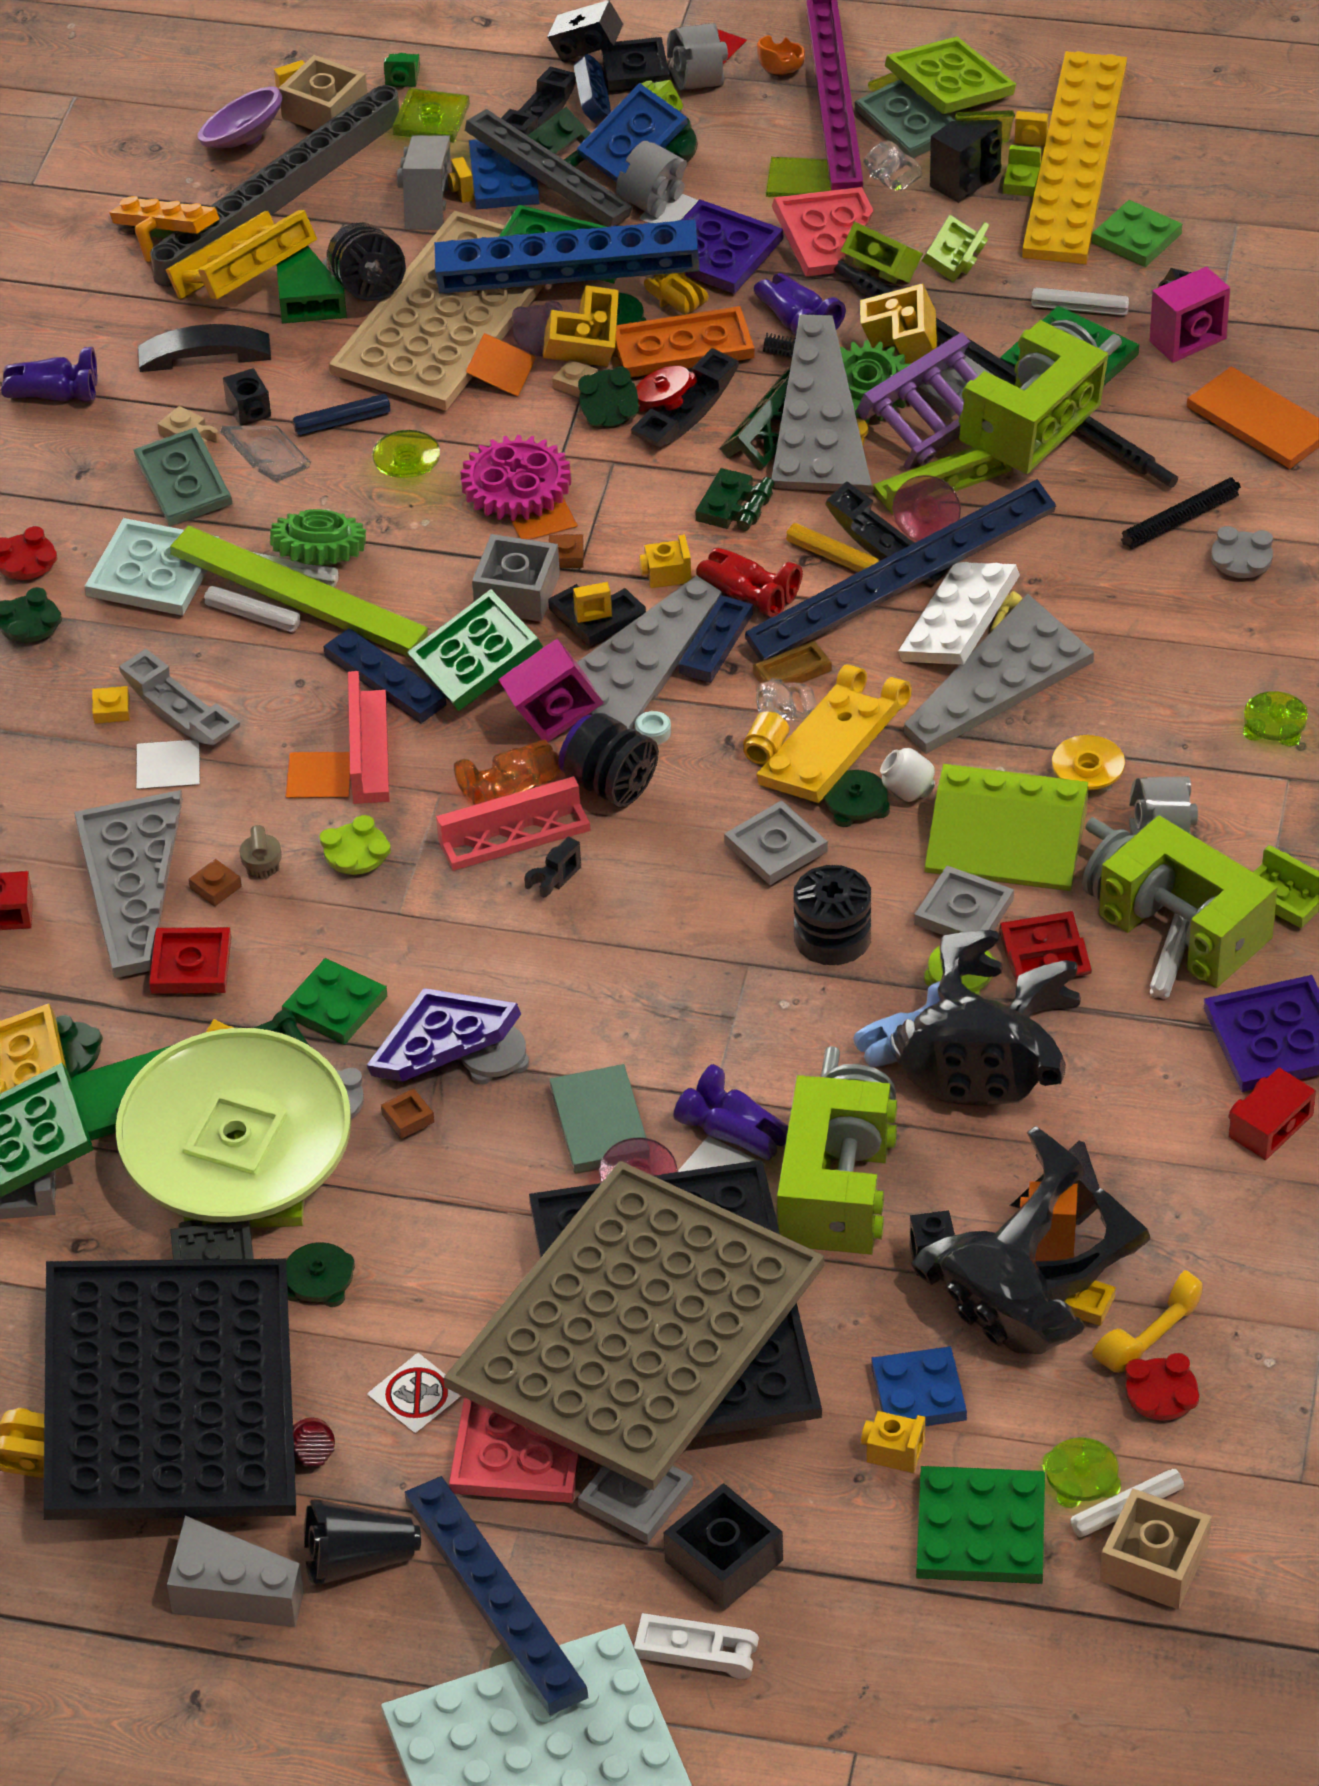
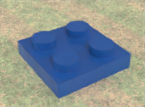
(920, 1385)

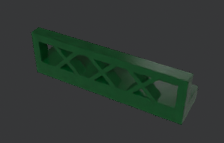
(756, 420)

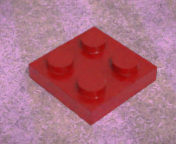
(190, 960)

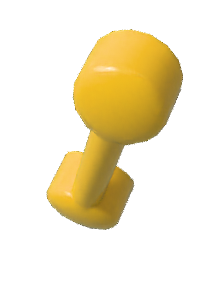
(1119, 1347)

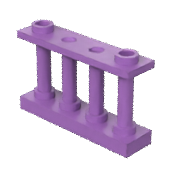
(904, 387)

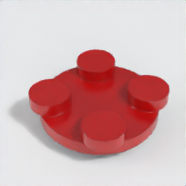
(664, 387)
(26, 554)
(1162, 1386)

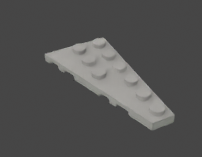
(819, 428)
(644, 654)
(1010, 665)
(129, 865)

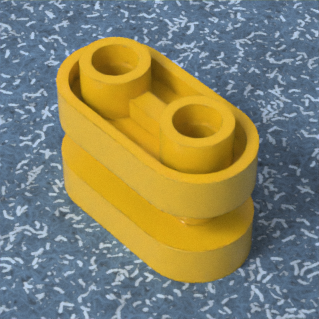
(22, 1442)

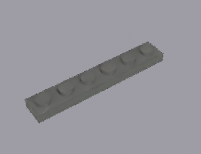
(548, 168)

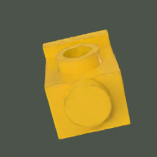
(666, 563)
(894, 1441)

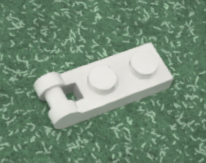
(696, 1644)

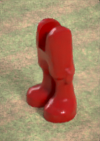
(743, 577)

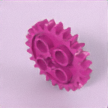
(515, 477)

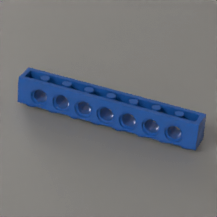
(566, 256)

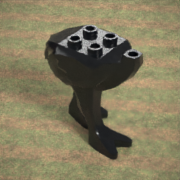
(975, 1046)
(997, 1272)

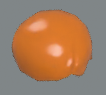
(780, 57)

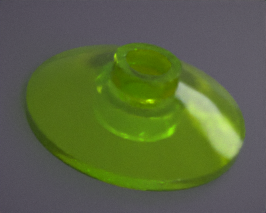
(406, 454)

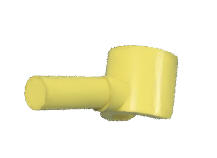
(1007, 606)

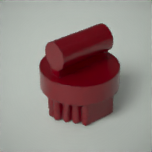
(312, 1441)

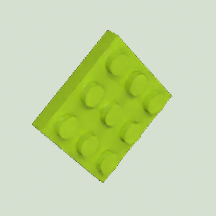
(950, 75)

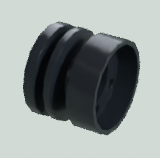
(355, 247)
(611, 759)
(832, 914)

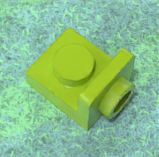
(1022, 170)

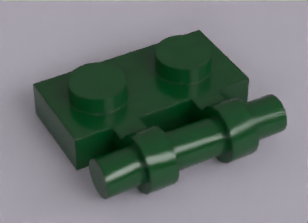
(725, 499)

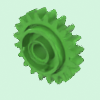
(868, 368)
(317, 537)

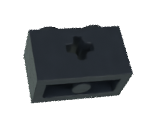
(585, 30)

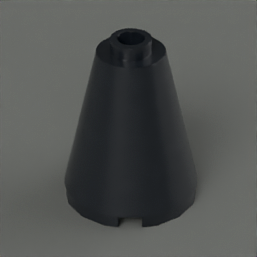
(355, 1540)

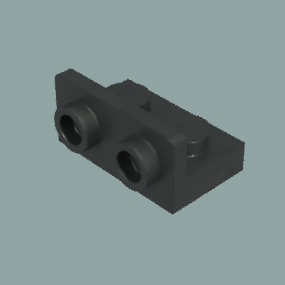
(212, 1241)

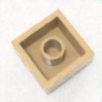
(320, 92)
(1155, 1548)

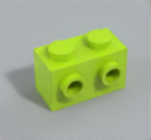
(882, 252)

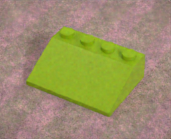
(1007, 826)

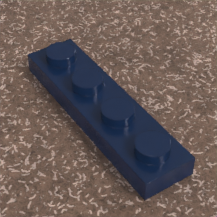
(384, 673)

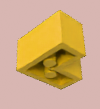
(902, 320)
(586, 335)

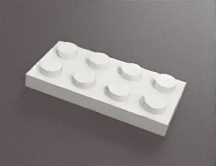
(959, 613)

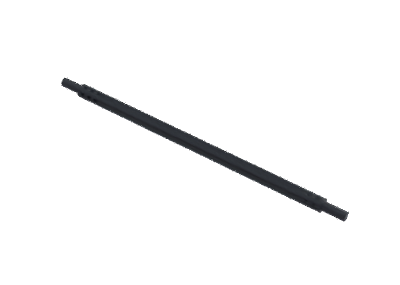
(1089, 427)

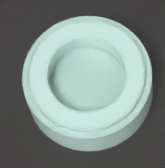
(654, 725)

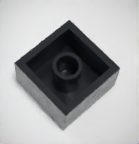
(723, 1546)

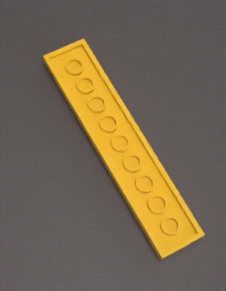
(1075, 158)

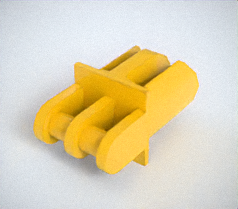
(676, 291)

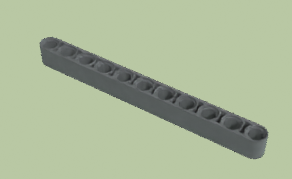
(287, 175)

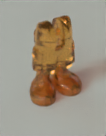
(513, 770)

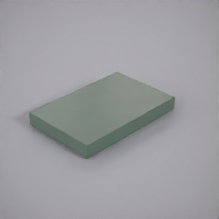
(902, 117)
(182, 476)
(595, 1113)

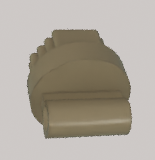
(260, 853)

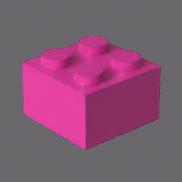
(1189, 314)
(551, 691)

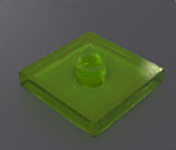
(431, 114)

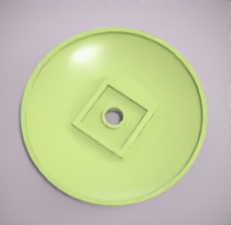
(222, 1082)

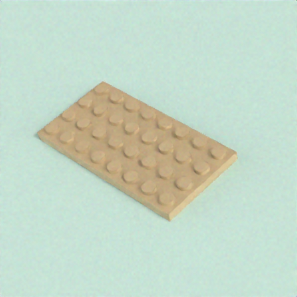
(423, 339)

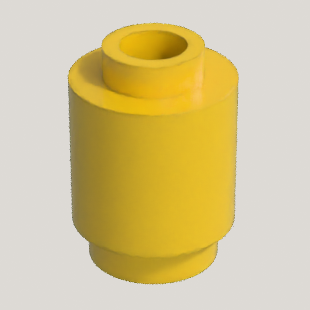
(765, 737)

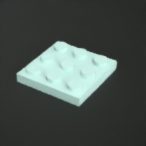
(142, 572)

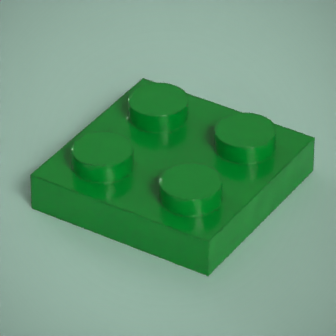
(335, 1000)

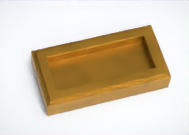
(794, 665)

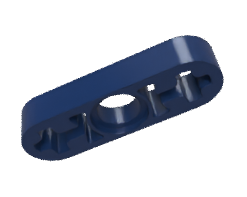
(592, 89)

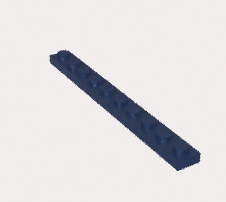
(900, 571)

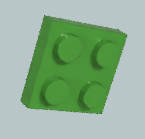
(1137, 233)

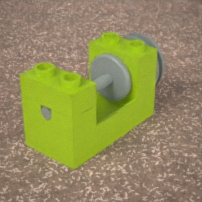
(1053, 393)
(1165, 866)
(845, 1119)

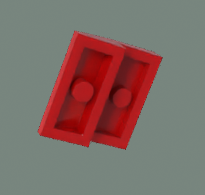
(1043, 941)

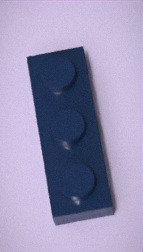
(715, 639)

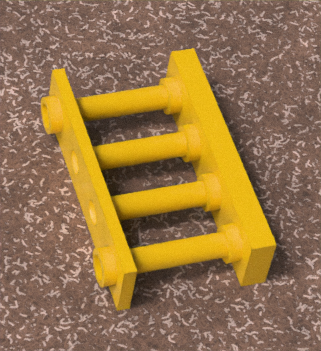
(241, 254)

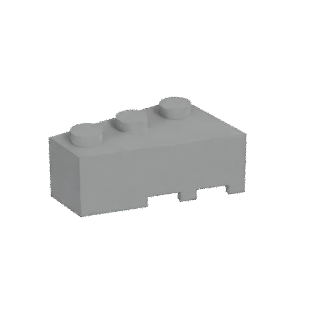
(423, 180)
(232, 1579)

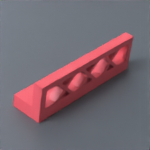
(368, 743)
(508, 818)

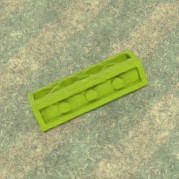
(957, 470)

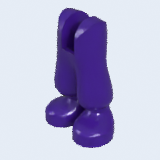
(791, 299)
(53, 378)
(730, 1115)

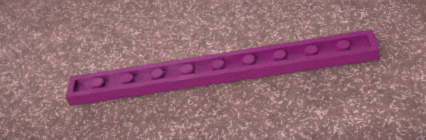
(834, 95)

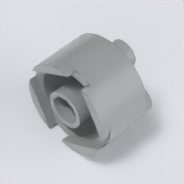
(696, 56)
(651, 178)
(1162, 797)

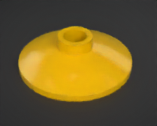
(1089, 760)

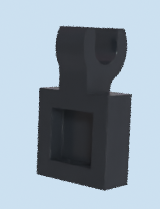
(560, 866)

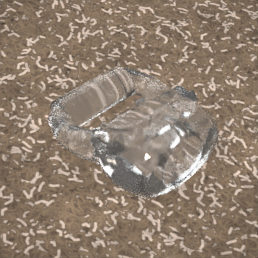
(887, 159)
(777, 698)

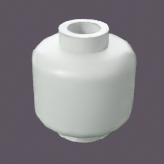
(908, 774)

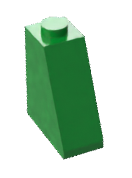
(308, 289)

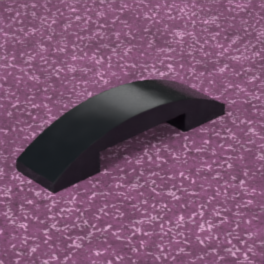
(550, 97)
(203, 340)
(713, 376)
(868, 529)

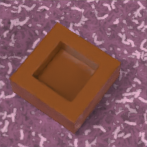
(570, 550)
(215, 882)
(407, 1113)

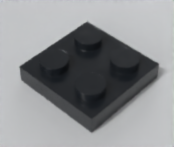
(635, 63)

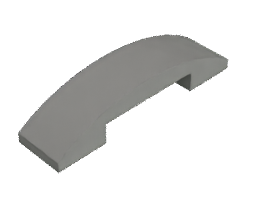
(175, 703)

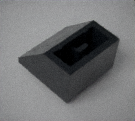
(965, 157)

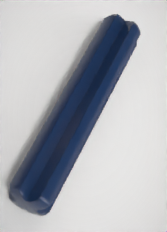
(341, 414)

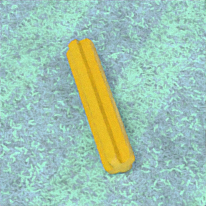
(829, 548)

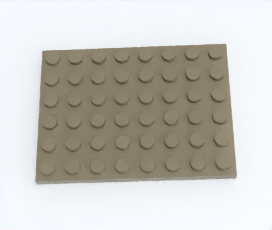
(635, 1324)

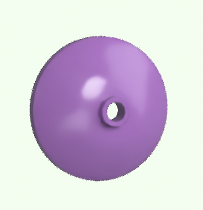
(242, 119)

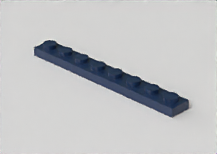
(496, 1596)

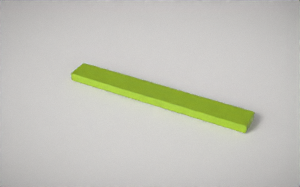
(298, 590)

